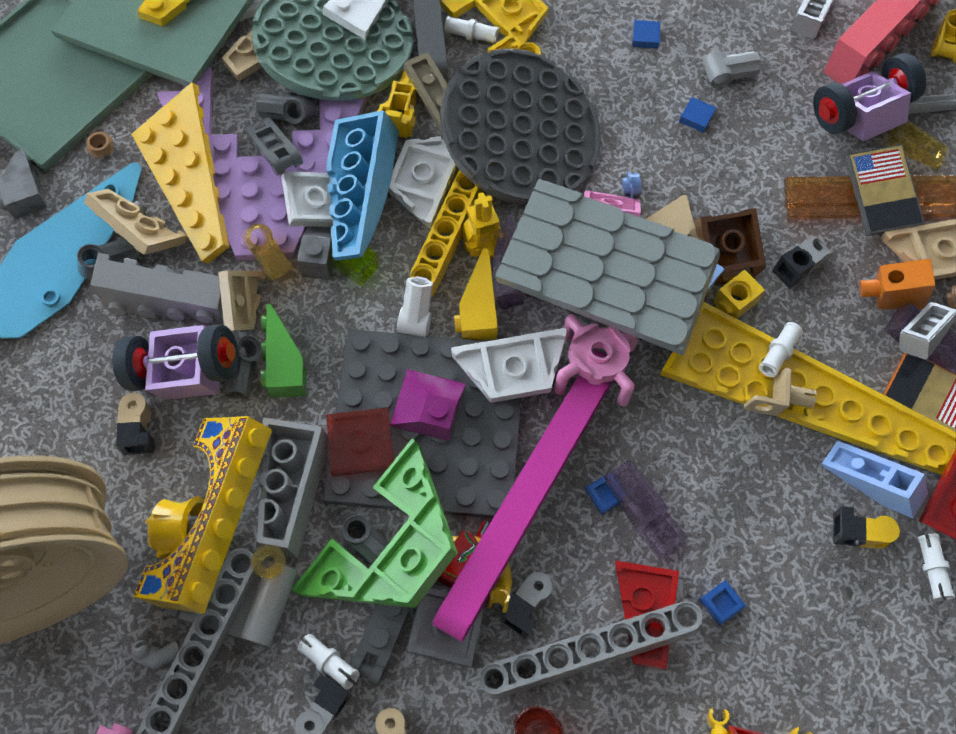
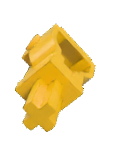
(402, 98)
(481, 227)

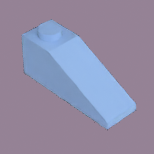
(878, 478)

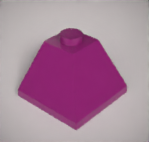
(428, 405)

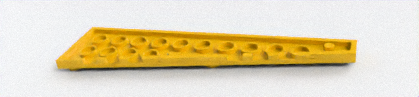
(726, 360)

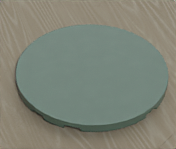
(324, 58)

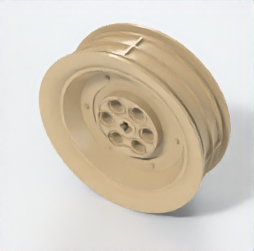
(52, 543)

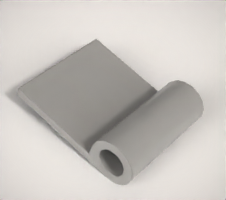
(261, 608)

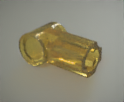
(268, 254)

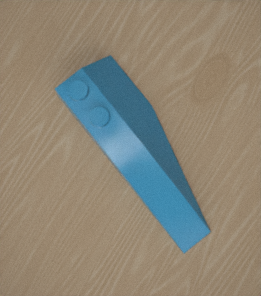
(360, 176)

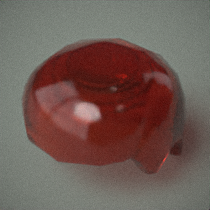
(537, 721)

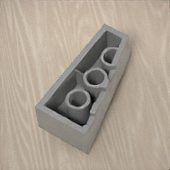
(156, 291)
(289, 483)

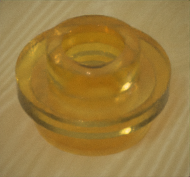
(264, 552)

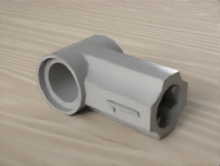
(723, 68)

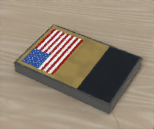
(884, 189)

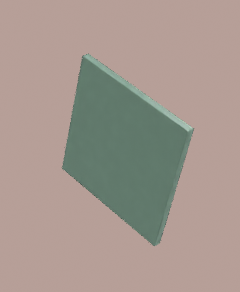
(175, 51)
(52, 87)

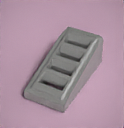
(811, 17)
(924, 332)

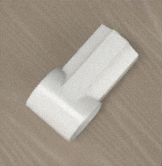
(415, 314)

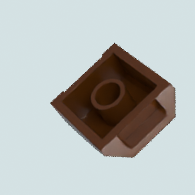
(738, 240)

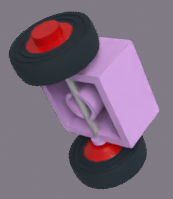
(871, 101)
(177, 361)

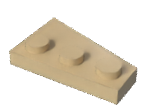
(241, 58)
(143, 232)

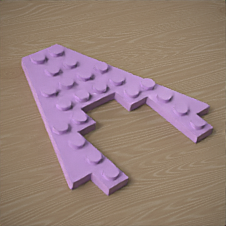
(249, 186)

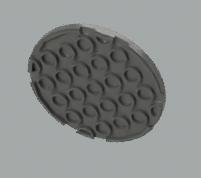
(517, 122)

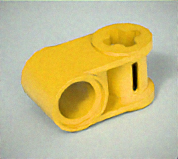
(945, 38)

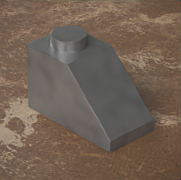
(20, 187)
(316, 253)

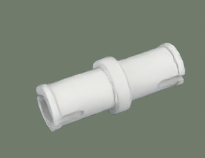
(471, 29)
(781, 349)
(936, 567)
(328, 661)

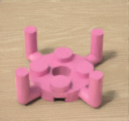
(596, 369)

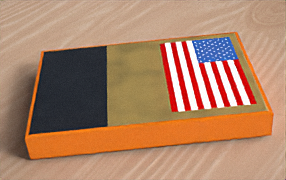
(925, 389)

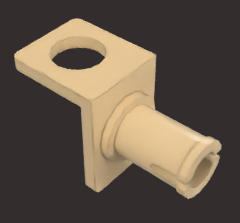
(783, 395)

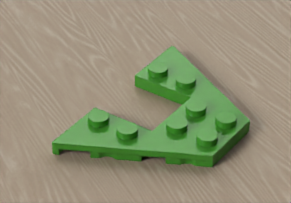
(411, 558)

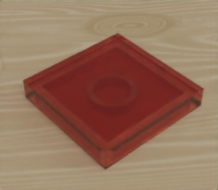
(359, 441)

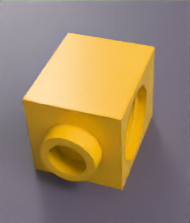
(743, 286)

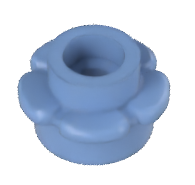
(632, 185)

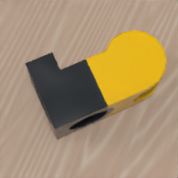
(863, 531)

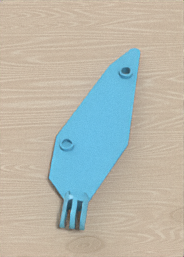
(42, 266)

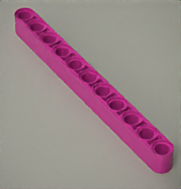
(519, 508)

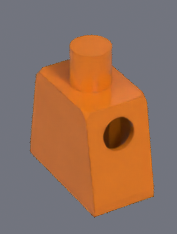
(901, 285)

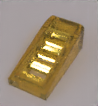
(908, 131)

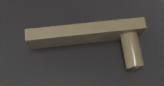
(428, 83)

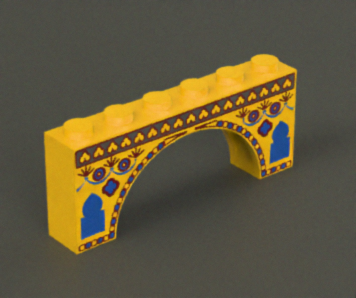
(190, 573)

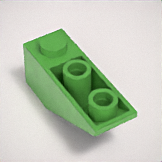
(284, 364)

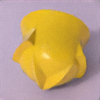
(169, 524)

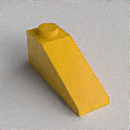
(477, 306)

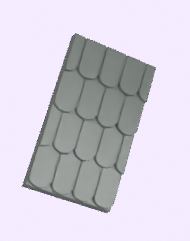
(609, 266)

